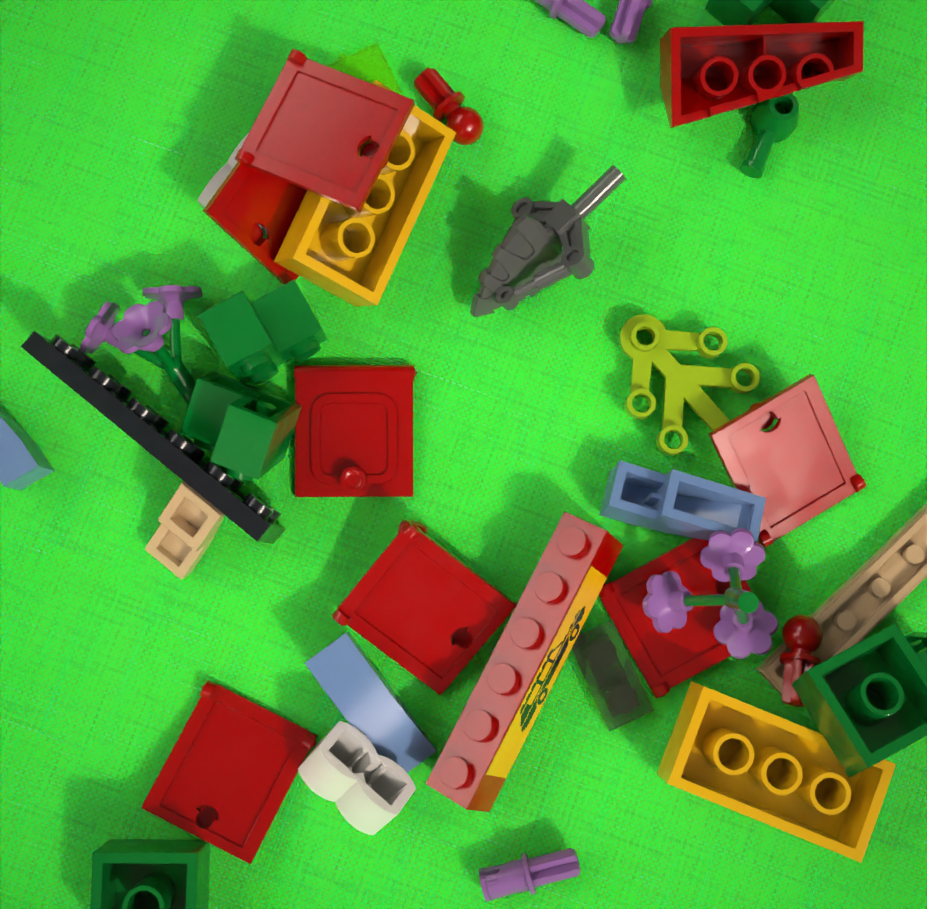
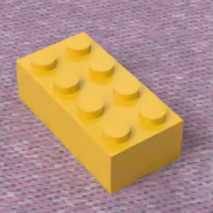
(356, 250)
(772, 772)

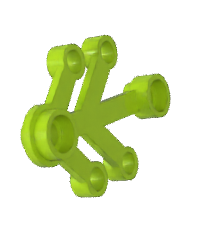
(681, 381)

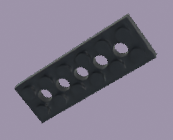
(148, 430)

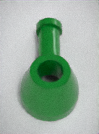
(770, 128)

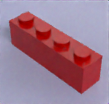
(741, 65)

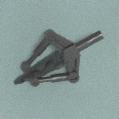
(533, 251)

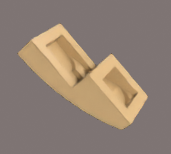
(184, 531)

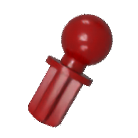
(446, 105)
(801, 636)

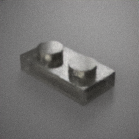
(610, 675)

